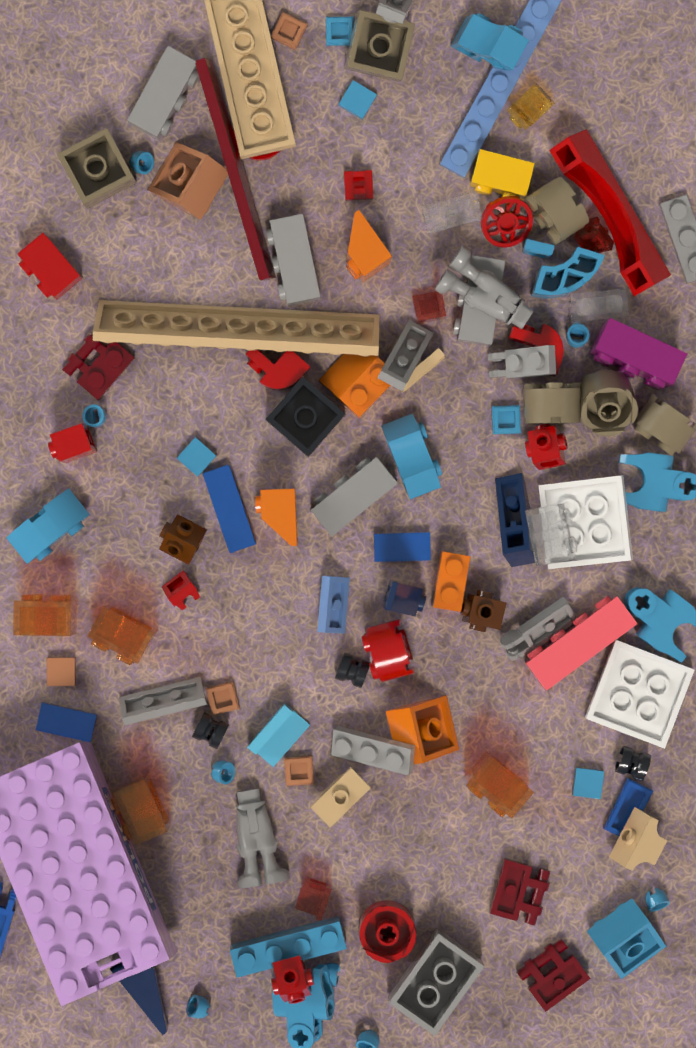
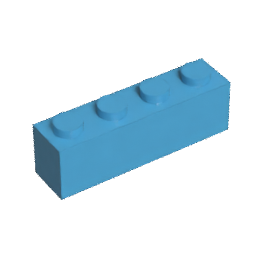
(305, 940)

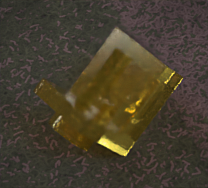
(530, 107)

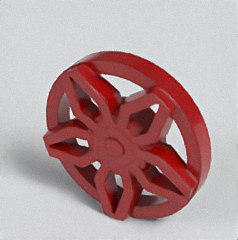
(506, 221)

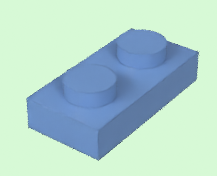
(333, 604)

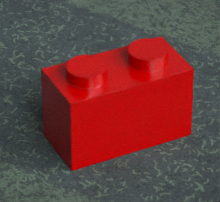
(49, 266)
(72, 443)

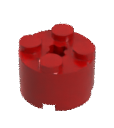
(388, 650)
(389, 947)

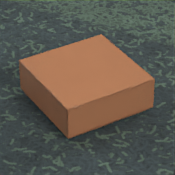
(289, 31)
(61, 671)
(222, 698)
(299, 770)

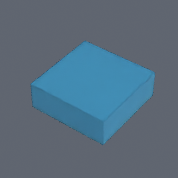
(339, 30)
(357, 100)
(538, 249)
(506, 420)
(196, 457)
(588, 783)

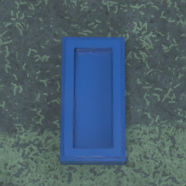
(402, 547)
(66, 722)
(631, 796)

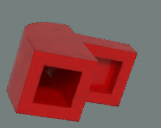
(546, 336)
(282, 374)

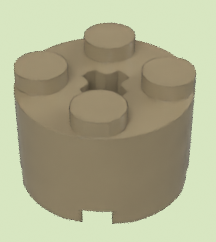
(557, 210)
(607, 402)
(552, 403)
(664, 424)

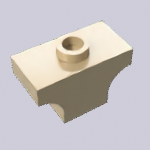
(340, 796)
(638, 841)

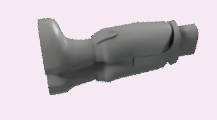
(490, 293)
(256, 834)

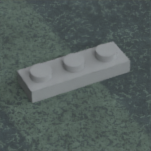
(682, 231)
(405, 355)
(162, 701)
(373, 750)

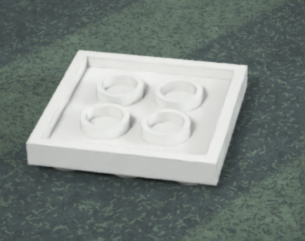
(597, 518)
(639, 693)

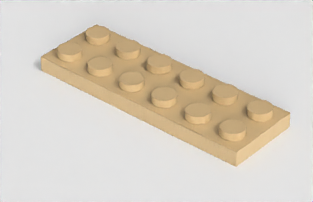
(250, 76)

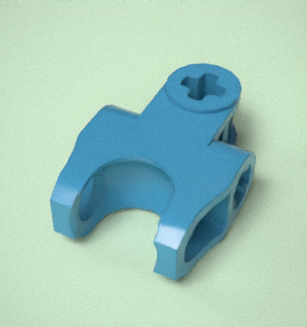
(658, 481)
(660, 618)
(306, 1017)

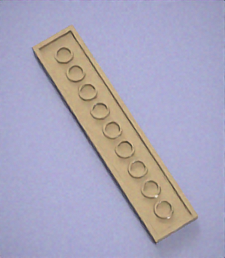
(237, 328)

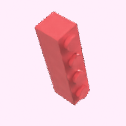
(581, 642)

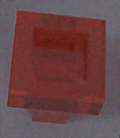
(594, 237)

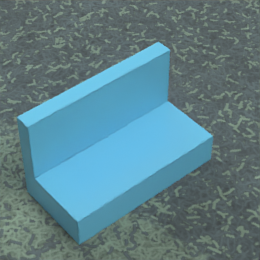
(278, 735)

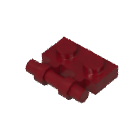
(103, 371)
(511, 890)
(559, 981)

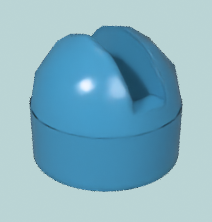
(143, 156)
(577, 330)
(89, 416)
(228, 775)
(657, 900)
(333, 971)
(201, 1007)
(368, 1039)

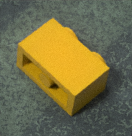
(501, 175)

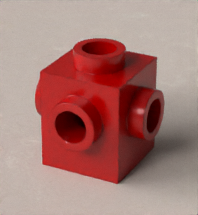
(546, 446)
(292, 980)

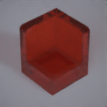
(429, 307)
(313, 897)

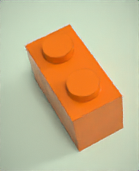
(450, 581)

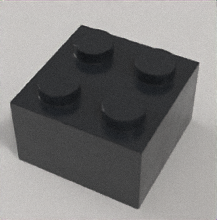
(305, 417)

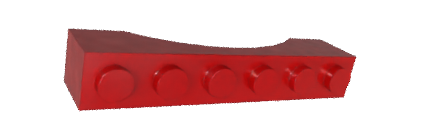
(586, 167)

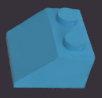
(626, 938)

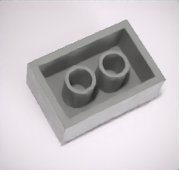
(435, 981)

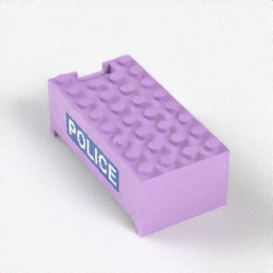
(77, 874)

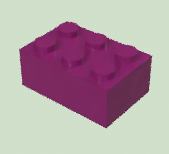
(637, 354)

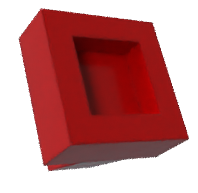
(358, 185)
(180, 588)

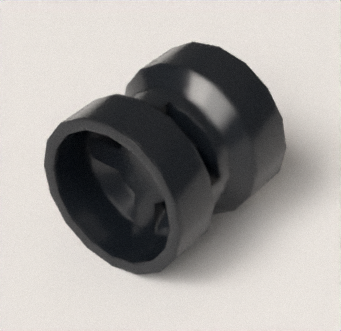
(352, 670)
(204, 727)
(633, 763)

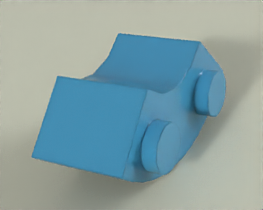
(489, 41)
(566, 277)
(411, 455)
(48, 526)

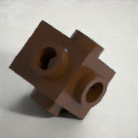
(181, 538)
(492, 611)

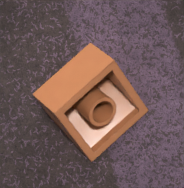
(188, 180)

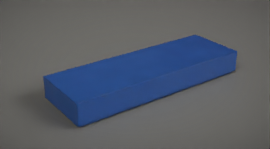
(229, 508)

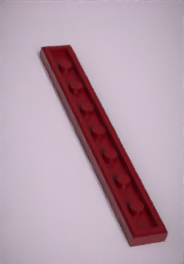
(235, 169)

